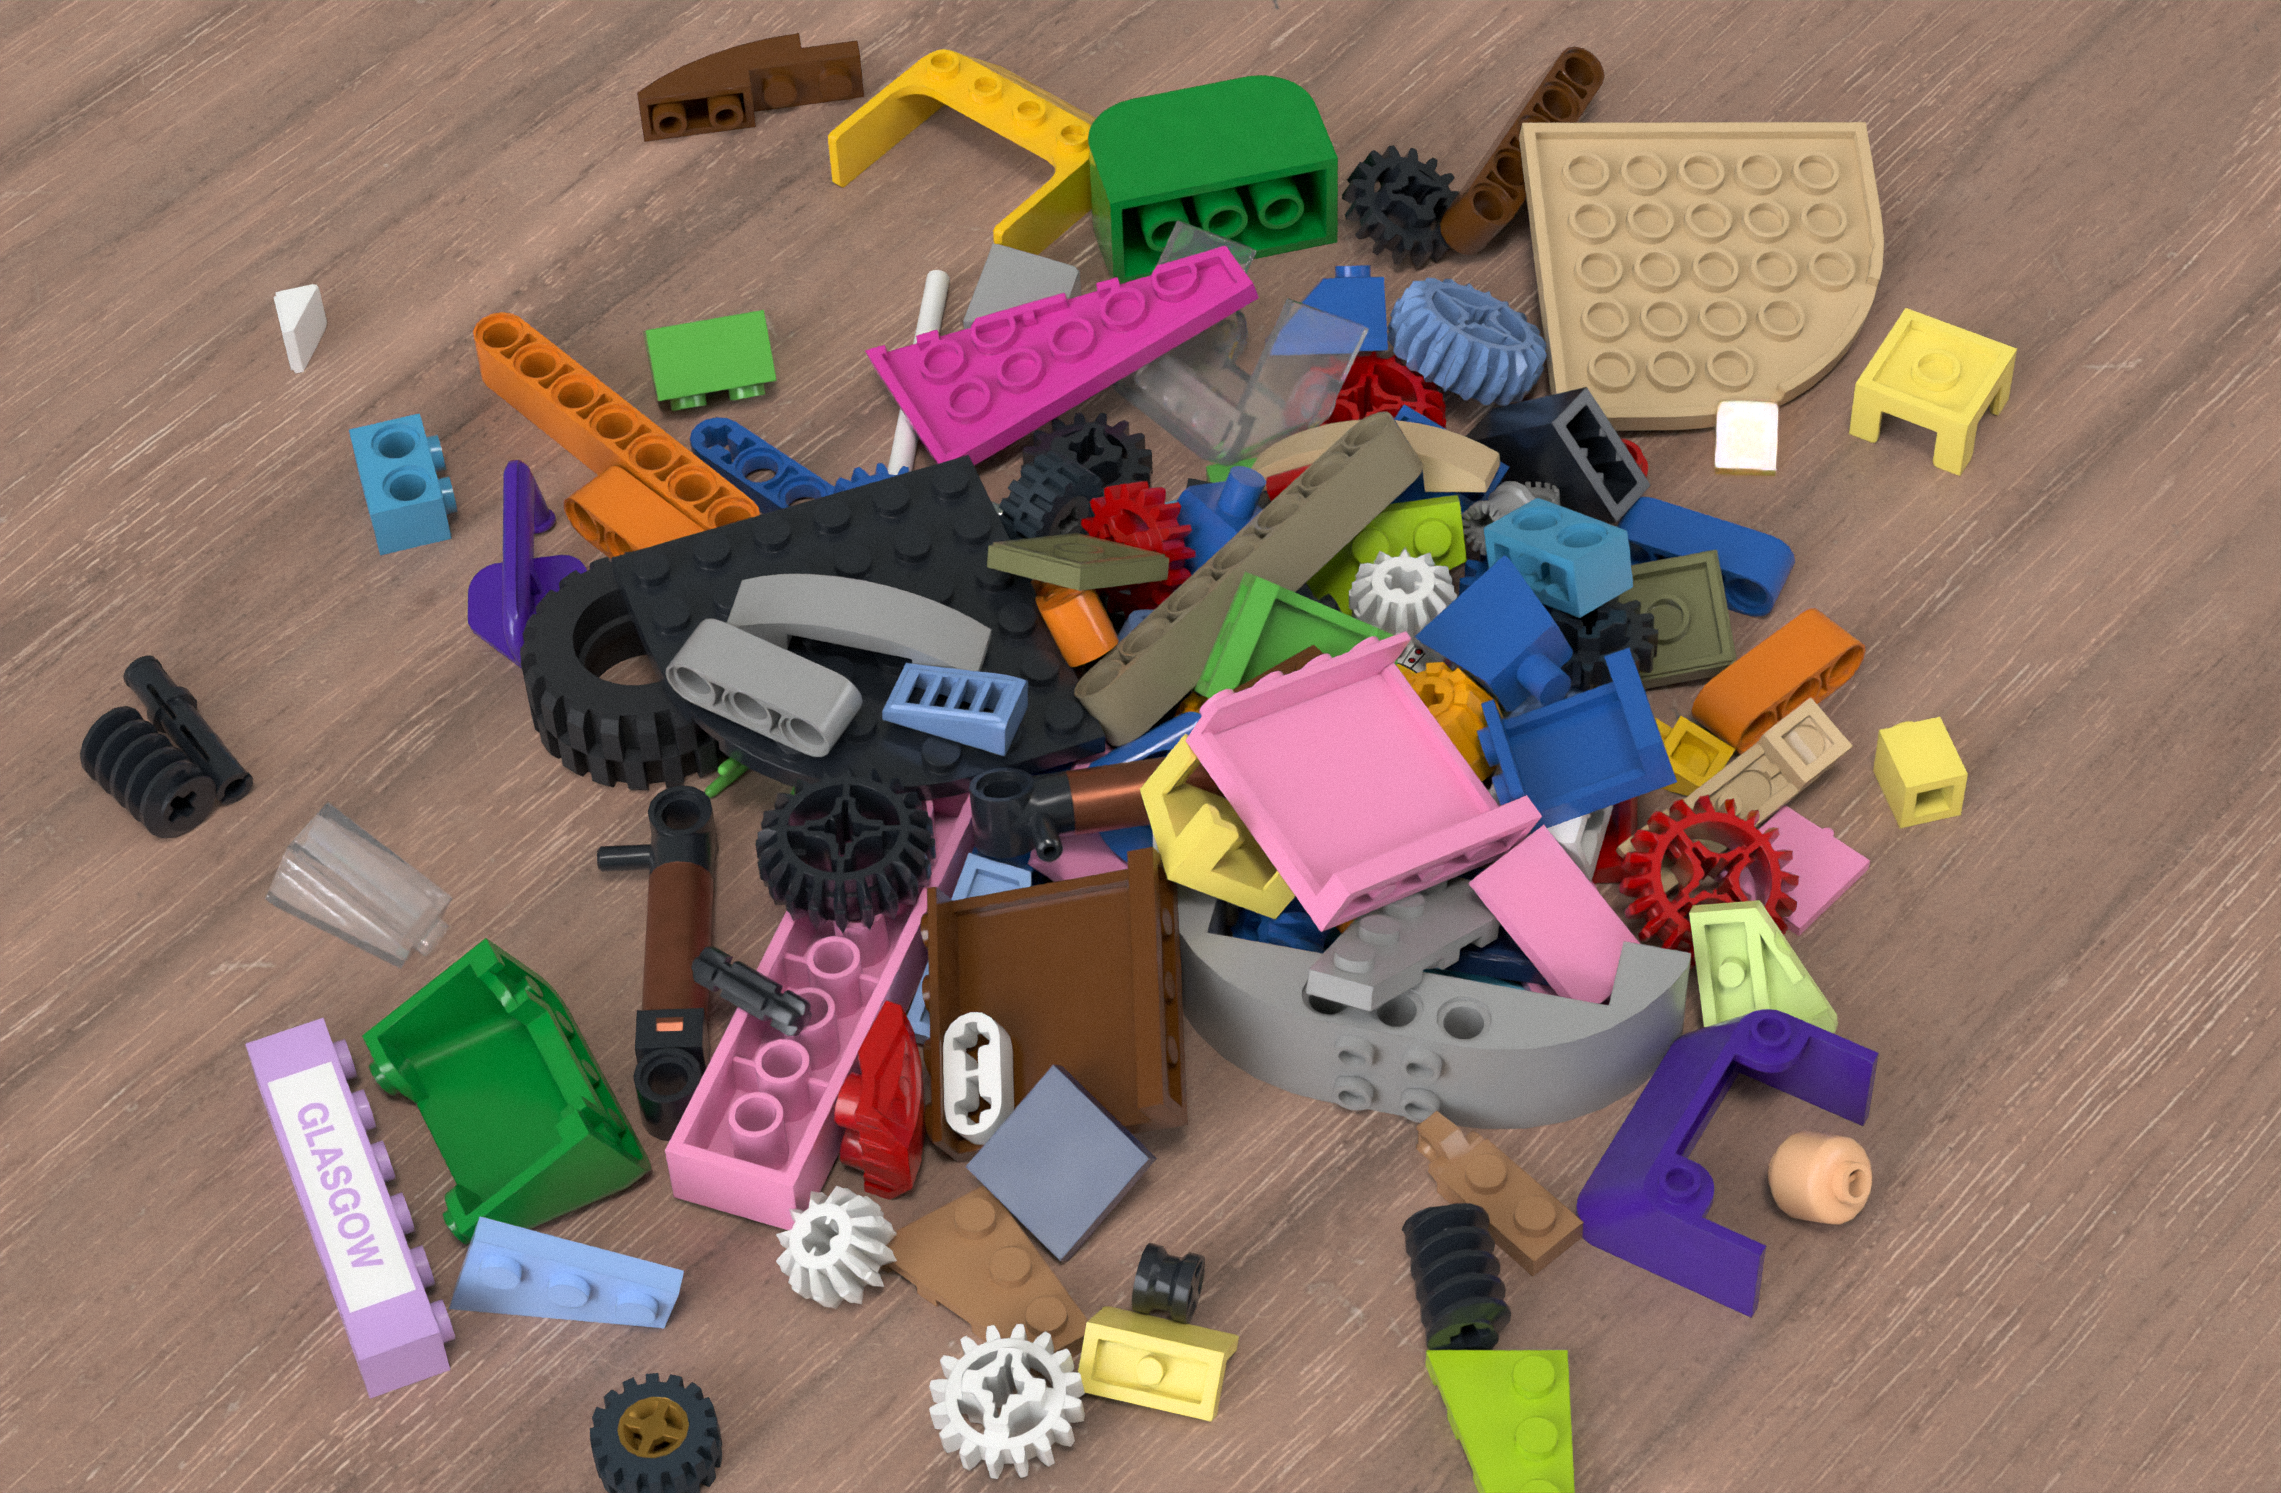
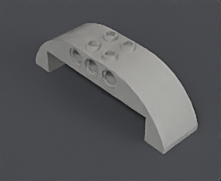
(1442, 1046)

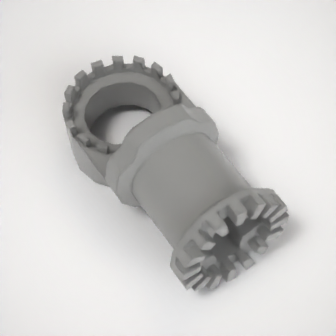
(1501, 502)

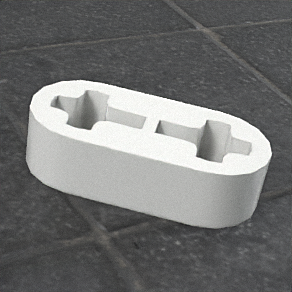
(967, 1079)

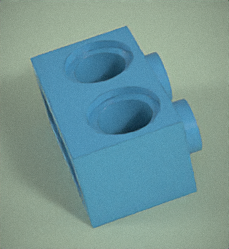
(402, 484)
(1563, 555)

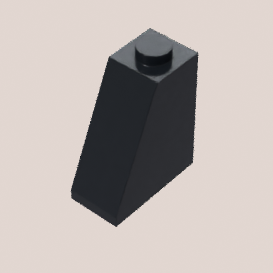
(1568, 445)

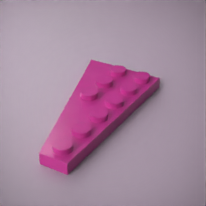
(1044, 357)

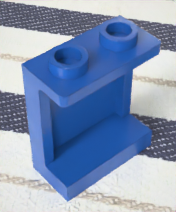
(1580, 749)

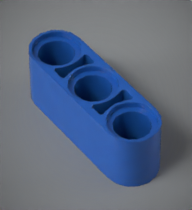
(1750, 561)

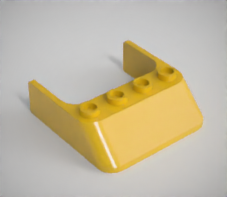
(998, 102)

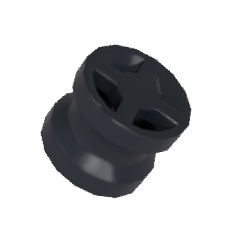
(1168, 1283)

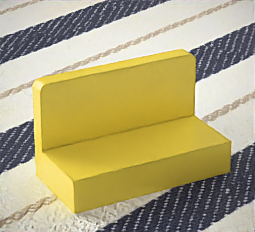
(1155, 1362)

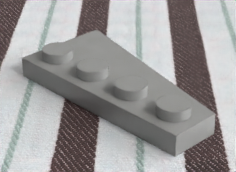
(1393, 945)

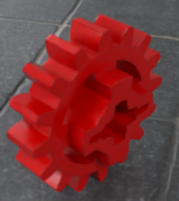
(1141, 519)

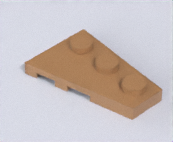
(986, 1272)

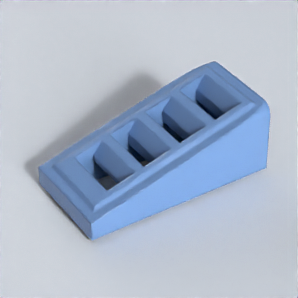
(971, 727)

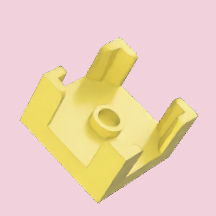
(1935, 380)
(1206, 840)

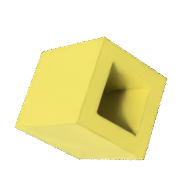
(1920, 772)

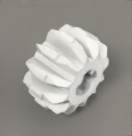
(1401, 593)
(836, 1247)

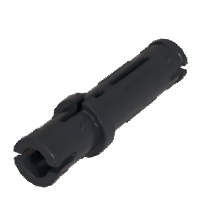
(175, 712)

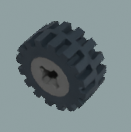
(1050, 498)

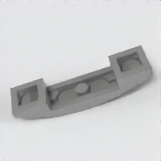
(859, 617)

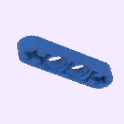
(754, 453)

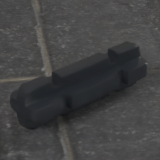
(751, 991)

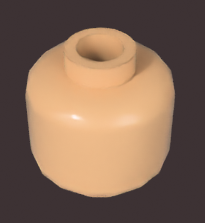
(1820, 1177)

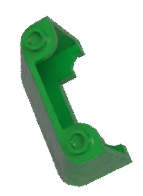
(506, 1093)

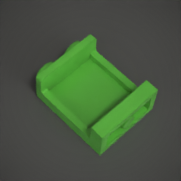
(1269, 627)

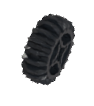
(881, 865)

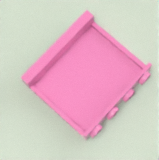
(1352, 783)

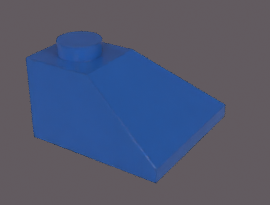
(1356, 298)

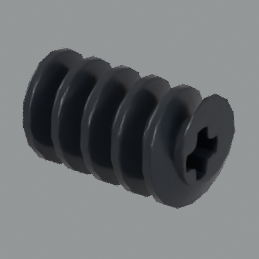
(146, 773)
(1456, 1277)

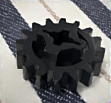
(1403, 207)
(1097, 447)
(1602, 633)

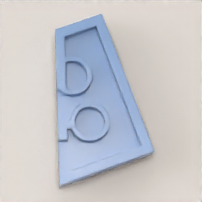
(558, 1278)

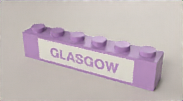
(349, 1209)

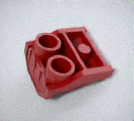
(885, 1107)

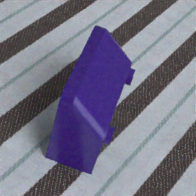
(1653, 1200)

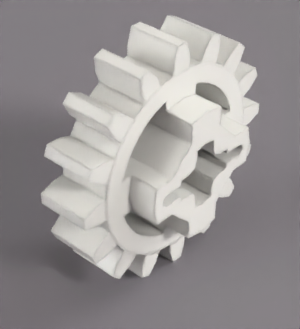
(1027, 1420)

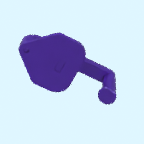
(507, 592)

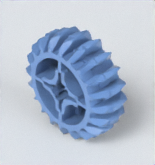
(1466, 341)

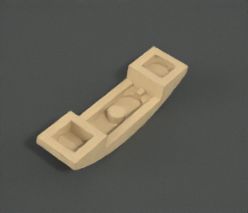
(1448, 458)
(1768, 773)

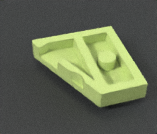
(1751, 967)

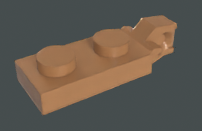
(1522, 1213)

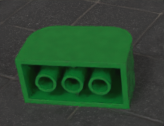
(1219, 156)

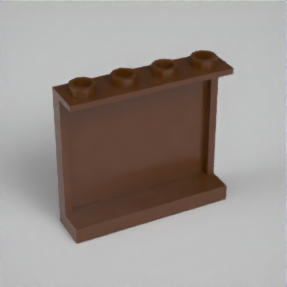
(1077, 981)

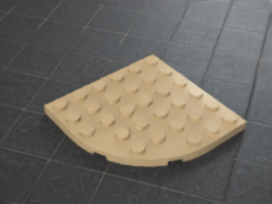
(1699, 260)

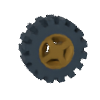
(645, 1418)

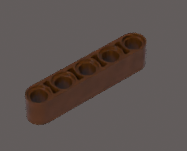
(1498, 183)

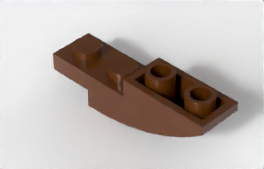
(734, 83)

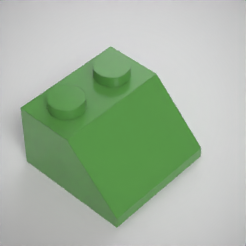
(710, 357)

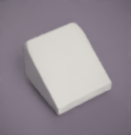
(301, 323)

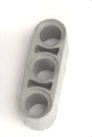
(764, 687)

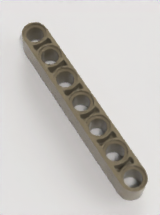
(1281, 544)

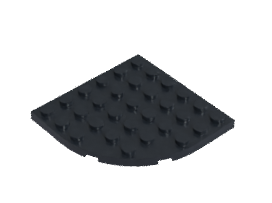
(904, 532)

